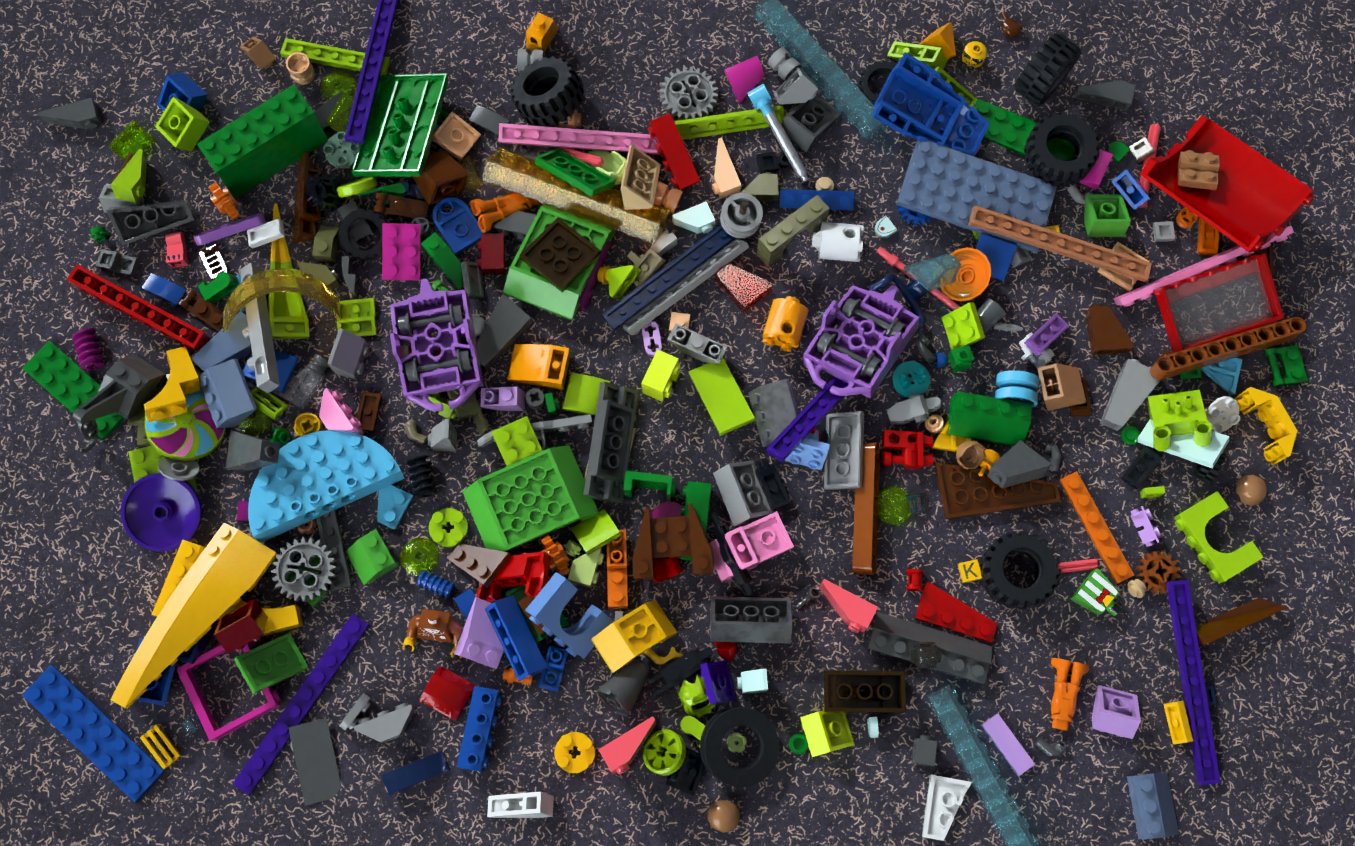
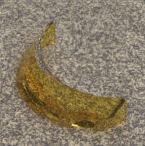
(280, 281)

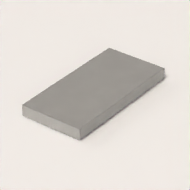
(845, 454)

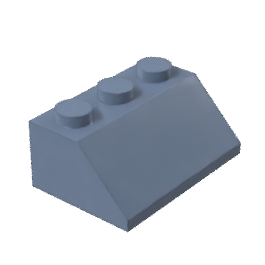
(227, 394)
(1152, 805)

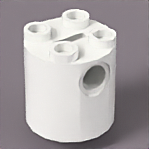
(838, 241)

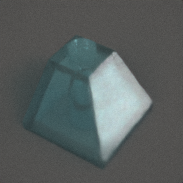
(934, 271)

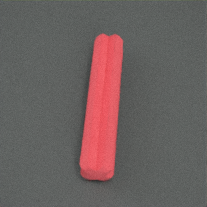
(592, 160)
(1078, 565)

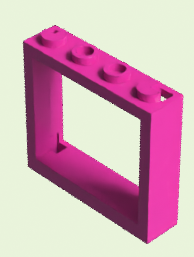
(201, 706)

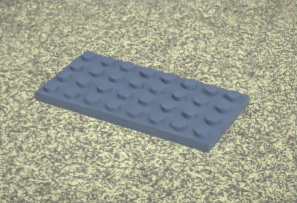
(951, 183)

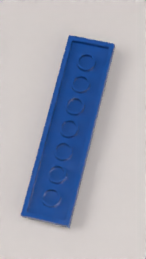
(93, 733)

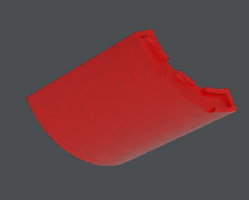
(1252, 192)

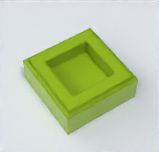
(1152, 492)

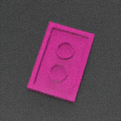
(401, 251)

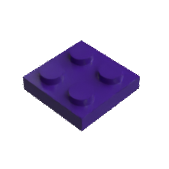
(718, 682)

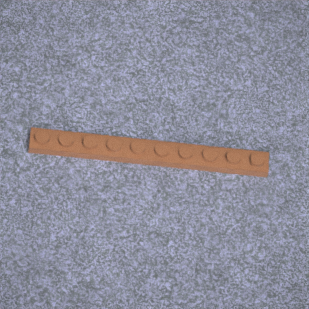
(1060, 243)

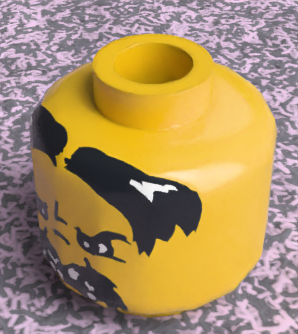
(974, 54)

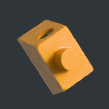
(540, 30)

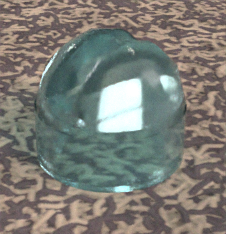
(190, 727)

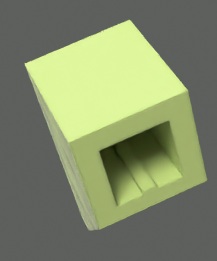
(584, 569)

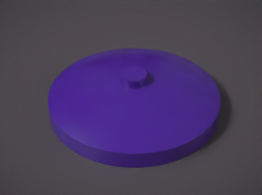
(160, 512)

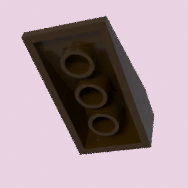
(865, 692)

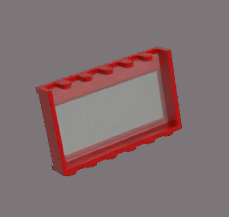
(1219, 303)

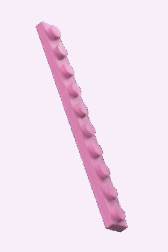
(575, 138)
(1210, 263)

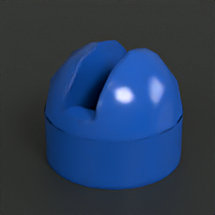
(942, 360)

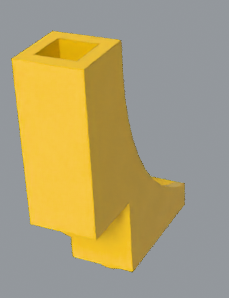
(181, 381)
(278, 618)

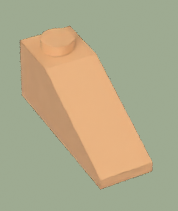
(725, 177)

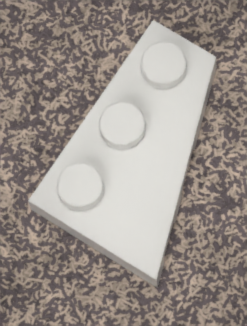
(942, 803)

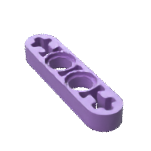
(229, 229)

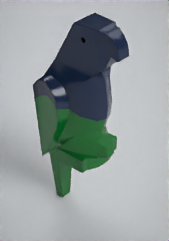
(400, 189)

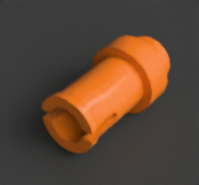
(510, 676)

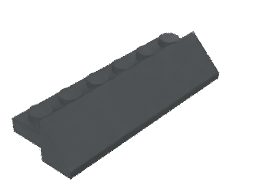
(610, 443)
(959, 655)

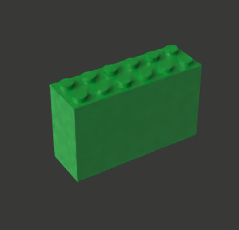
(263, 141)

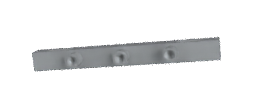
(260, 337)

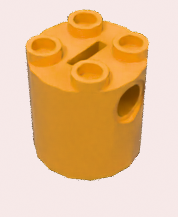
(785, 323)

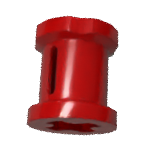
(914, 580)

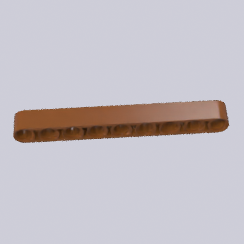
(1227, 348)

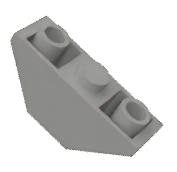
(696, 345)
(387, 724)

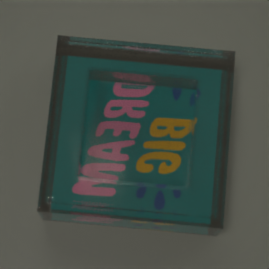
(917, 503)

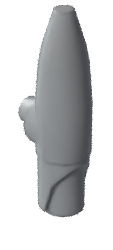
(1007, 327)

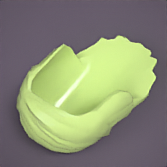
(613, 164)

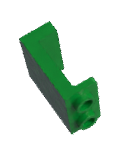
(649, 481)

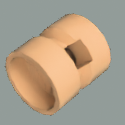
(300, 68)

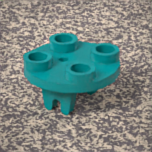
(919, 376)

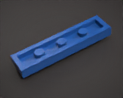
(832, 198)

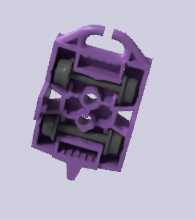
(834, 349)
(427, 374)

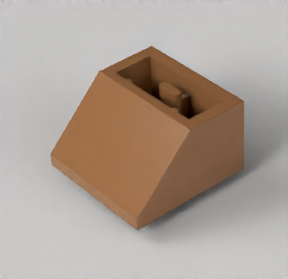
(1061, 386)

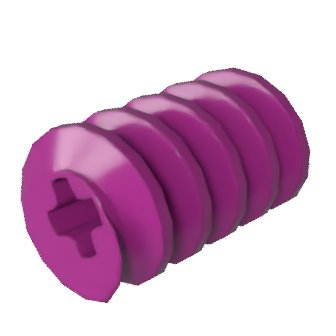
(87, 349)

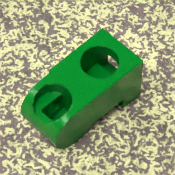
(218, 288)

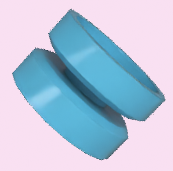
(1018, 387)

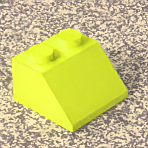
(826, 732)

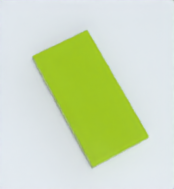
(721, 396)

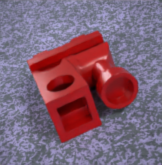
(912, 449)

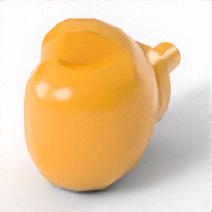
(991, 458)

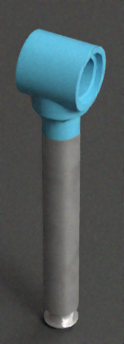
(761, 101)

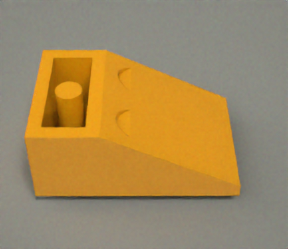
(539, 365)

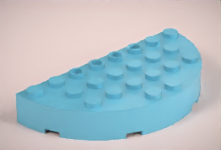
(315, 478)

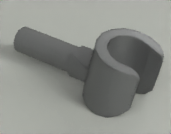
(809, 597)

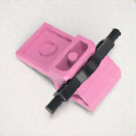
(747, 547)

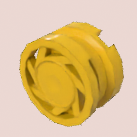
(307, 423)

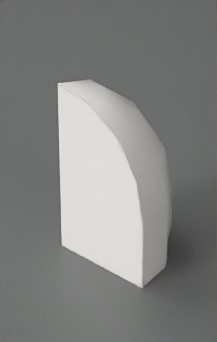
(664, 243)

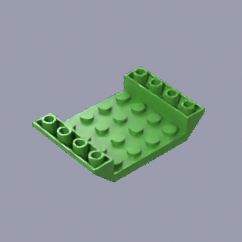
(530, 287)
(529, 499)

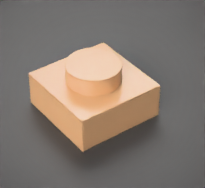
(679, 318)

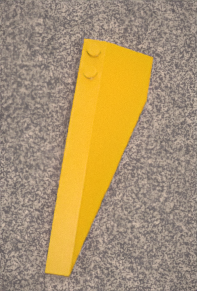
(211, 586)

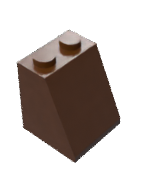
(441, 177)

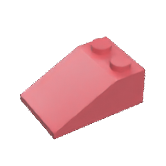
(851, 608)

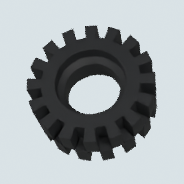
(1206, 473)

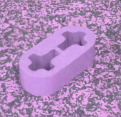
(656, 338)

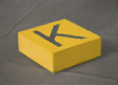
(969, 571)

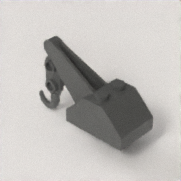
(122, 391)

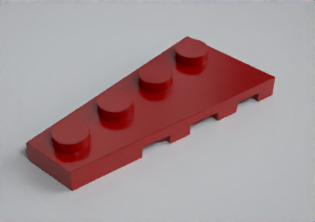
(950, 613)

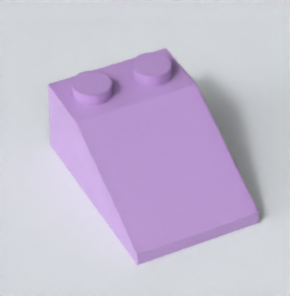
(479, 638)

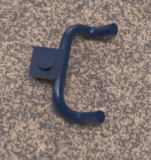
(912, 293)

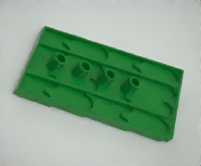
(401, 125)

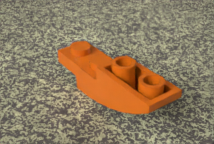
(617, 572)

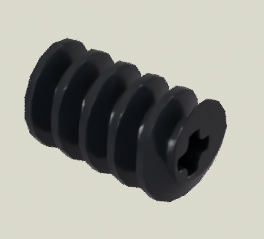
(421, 477)

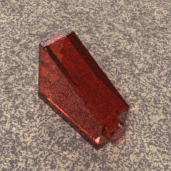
(742, 286)

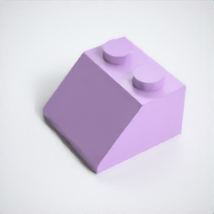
(1116, 712)

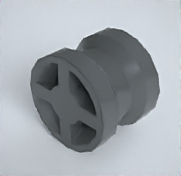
(424, 224)
(318, 365)
(535, 402)

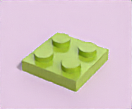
(963, 326)
(516, 441)

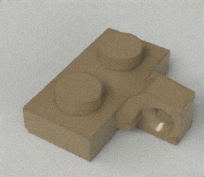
(647, 263)

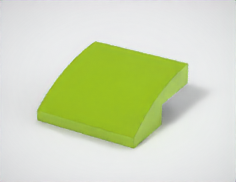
(358, 317)
(582, 394)
(596, 532)

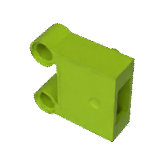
(1178, 415)

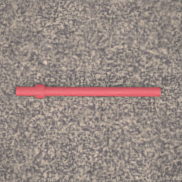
(893, 260)

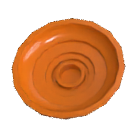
(972, 276)

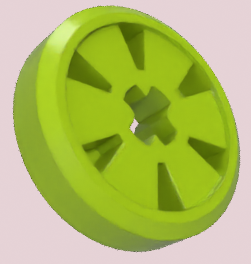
(357, 187)
(673, 756)

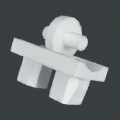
(1039, 361)

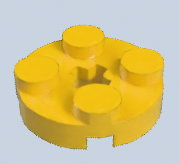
(567, 743)

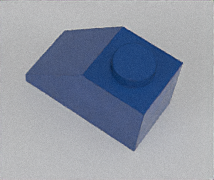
(1131, 188)

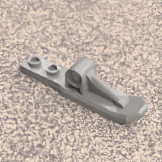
(539, 428)

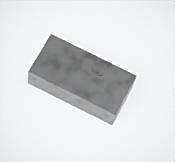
(750, 620)

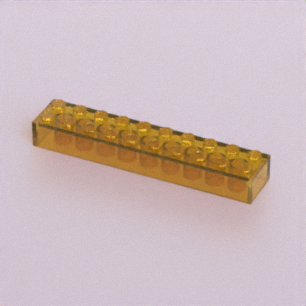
(606, 208)

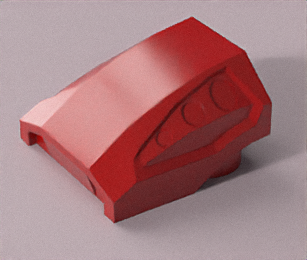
(447, 693)

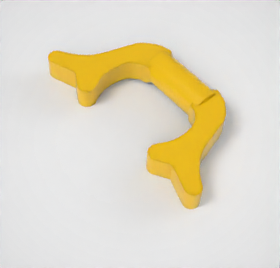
(662, 660)

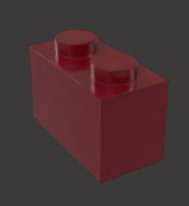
(492, 254)

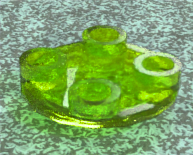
(893, 506)

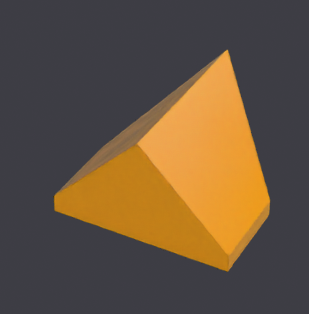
(943, 38)

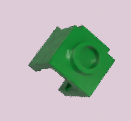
(960, 358)

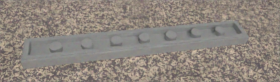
(685, 285)

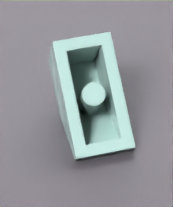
(695, 219)
(753, 681)

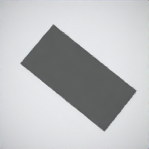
(315, 761)

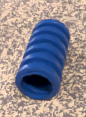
(435, 584)

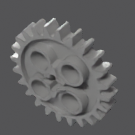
(704, 88)
(299, 587)

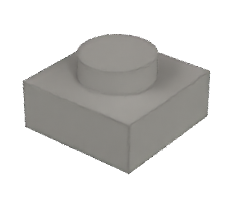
(1163, 231)

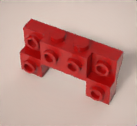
(520, 570)

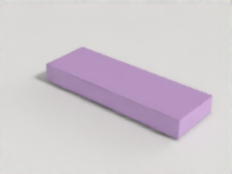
(1008, 744)

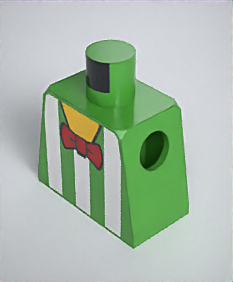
(1097, 594)

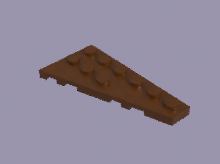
(968, 494)

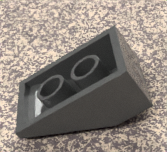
(809, 122)

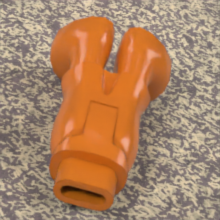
(502, 206)
(1065, 693)

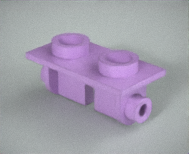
(1143, 518)

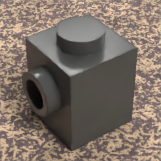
(924, 751)

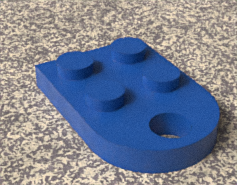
(458, 226)

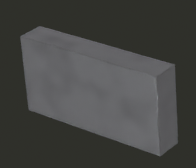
(472, 280)

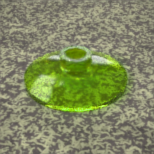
(346, 85)
(256, 425)
(429, 557)

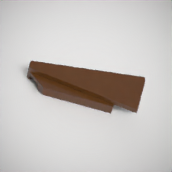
(304, 214)
(1235, 620)

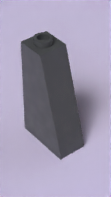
(501, 331)
(250, 452)

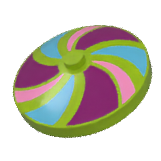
(188, 434)

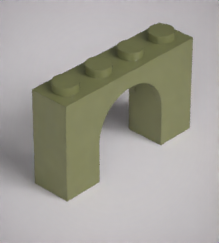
(807, 217)

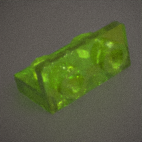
(131, 140)

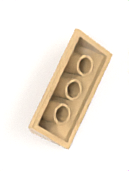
(639, 180)

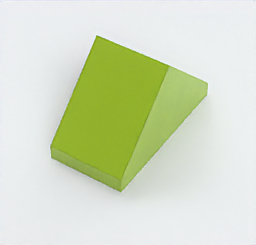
(621, 279)

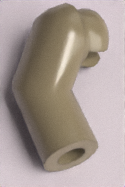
(412, 434)

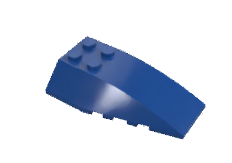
(927, 108)

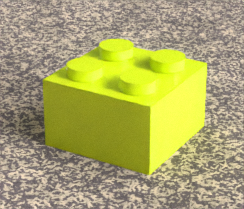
(660, 375)

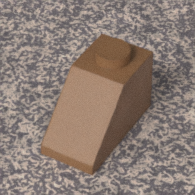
(258, 52)

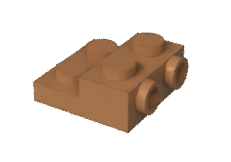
(1198, 170)

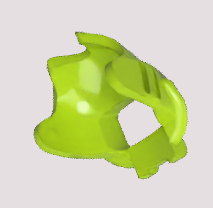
(693, 694)

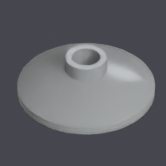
(178, 469)

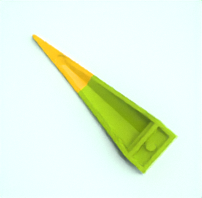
(285, 309)

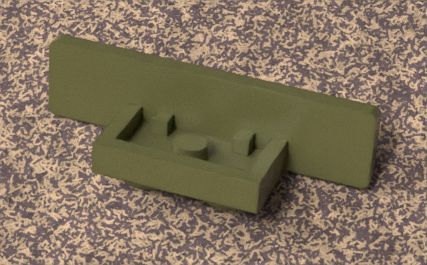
(468, 409)

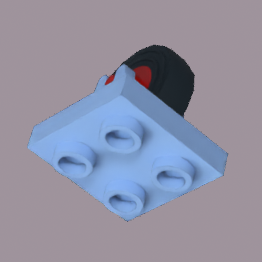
(812, 449)

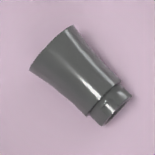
(990, 314)

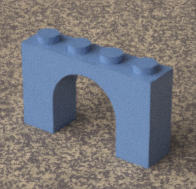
(547, 610)

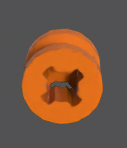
(1186, 213)

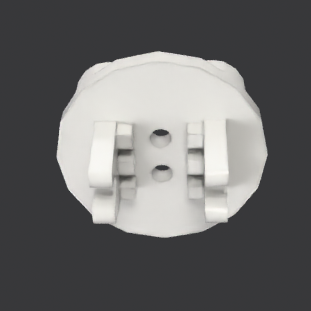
(1223, 414)

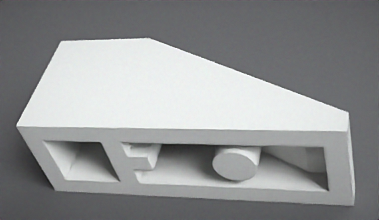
(521, 805)

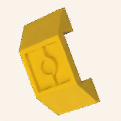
(1276, 419)
(633, 635)

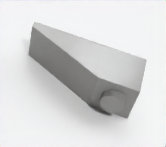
(443, 437)

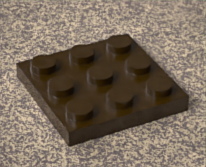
(559, 254)

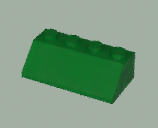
(988, 418)

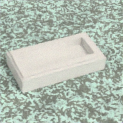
(266, 233)

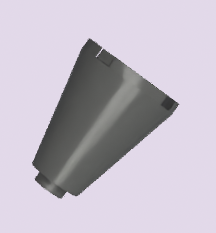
(625, 687)

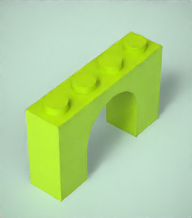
(1221, 565)

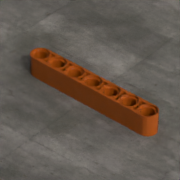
(866, 513)

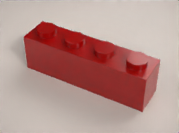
(674, 152)

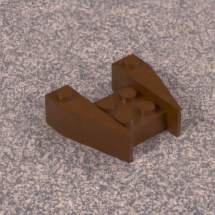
(671, 539)

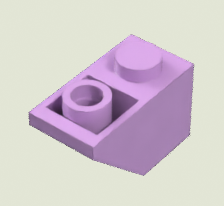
(503, 398)

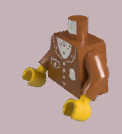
(433, 626)

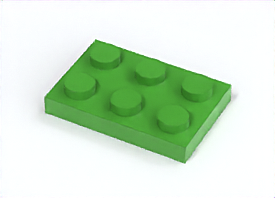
(271, 663)

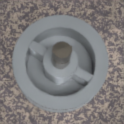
(741, 215)

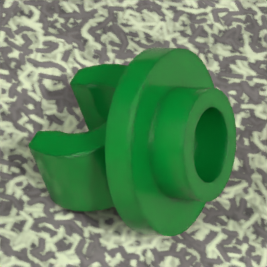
(280, 436)

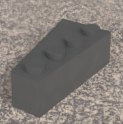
(148, 219)

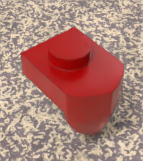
(726, 650)

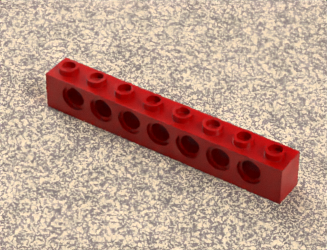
(138, 308)

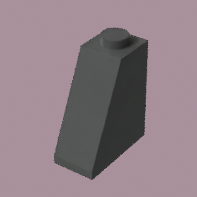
(1018, 466)

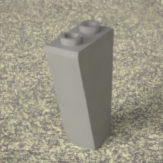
(1128, 393)

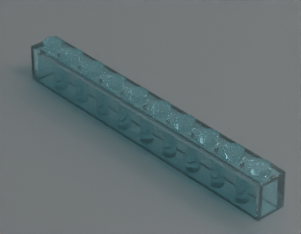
(820, 67)
(979, 768)

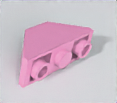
(337, 414)

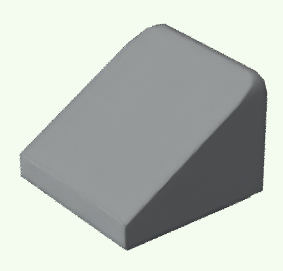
(1020, 256)

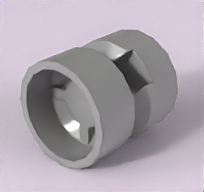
(526, 57)
(783, 63)

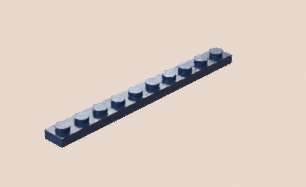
(667, 277)

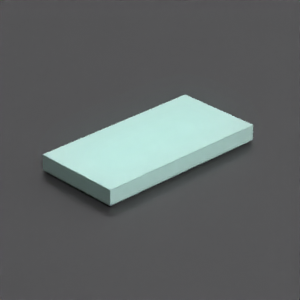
(1184, 446)

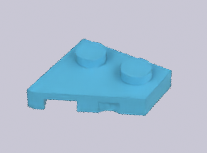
(1225, 374)
(392, 505)

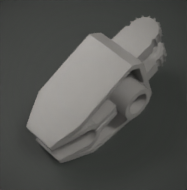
(912, 409)

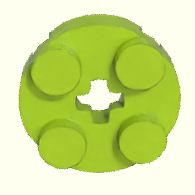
(440, 535)

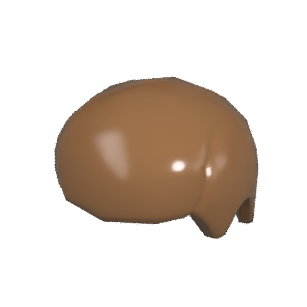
(970, 454)
(1251, 489)
(723, 816)

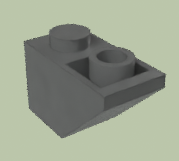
(515, 225)

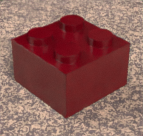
(241, 627)

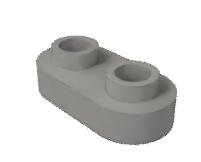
(350, 719)

